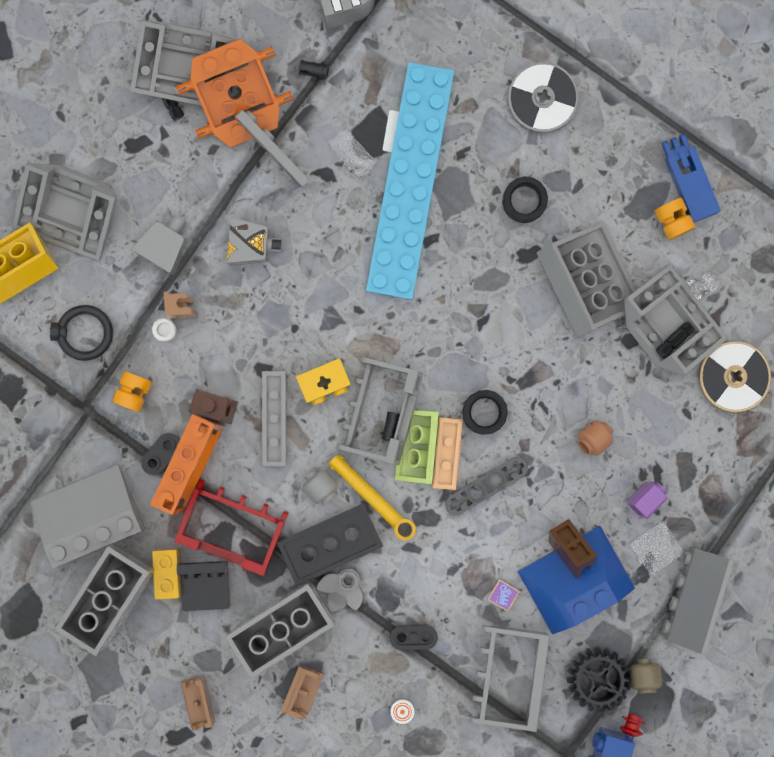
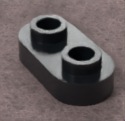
(160, 454)
(413, 637)

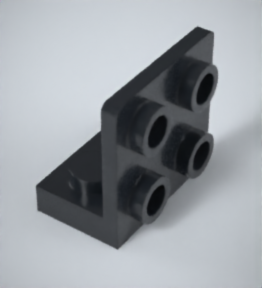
(204, 585)

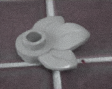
(339, 592)

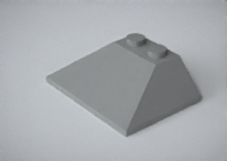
(166, 59)
(65, 208)
(662, 308)

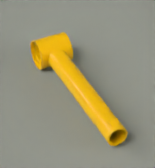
(371, 496)

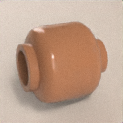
(595, 438)

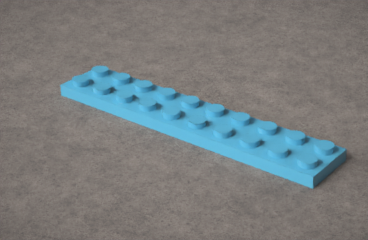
(410, 181)

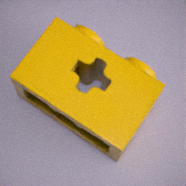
(331, 371)
(166, 581)

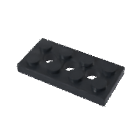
(328, 560)

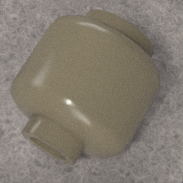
(645, 676)

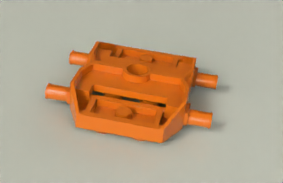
(214, 93)

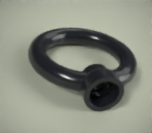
(58, 332)

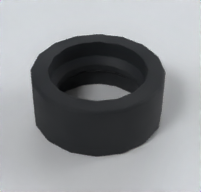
(528, 182)
(502, 407)

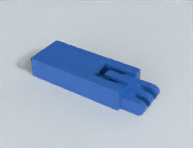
(694, 186)

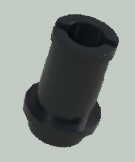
(314, 69)
(390, 426)

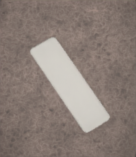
(390, 130)

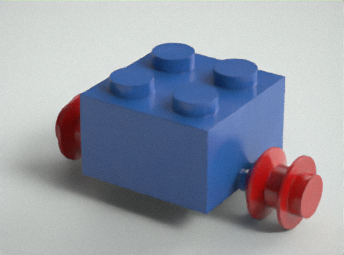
(617, 744)

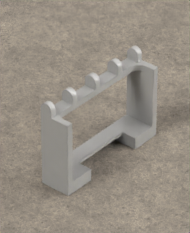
(411, 389)
(533, 706)

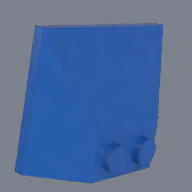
(572, 600)

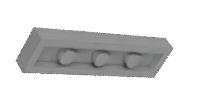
(266, 139)
(273, 418)

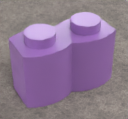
(647, 499)

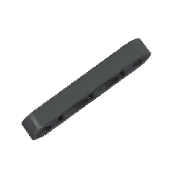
(484, 483)

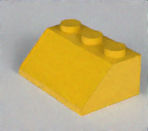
(23, 261)

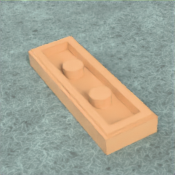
(447, 453)

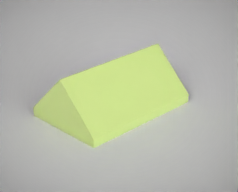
(419, 449)

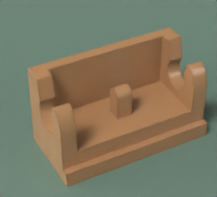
(176, 306)
(302, 692)
(198, 703)

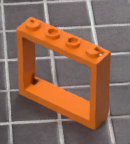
(187, 464)

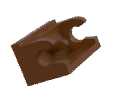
(572, 547)

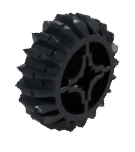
(581, 667)

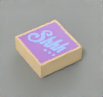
(503, 595)

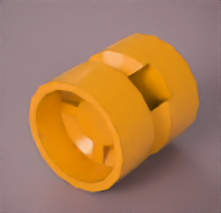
(681, 223)
(128, 399)

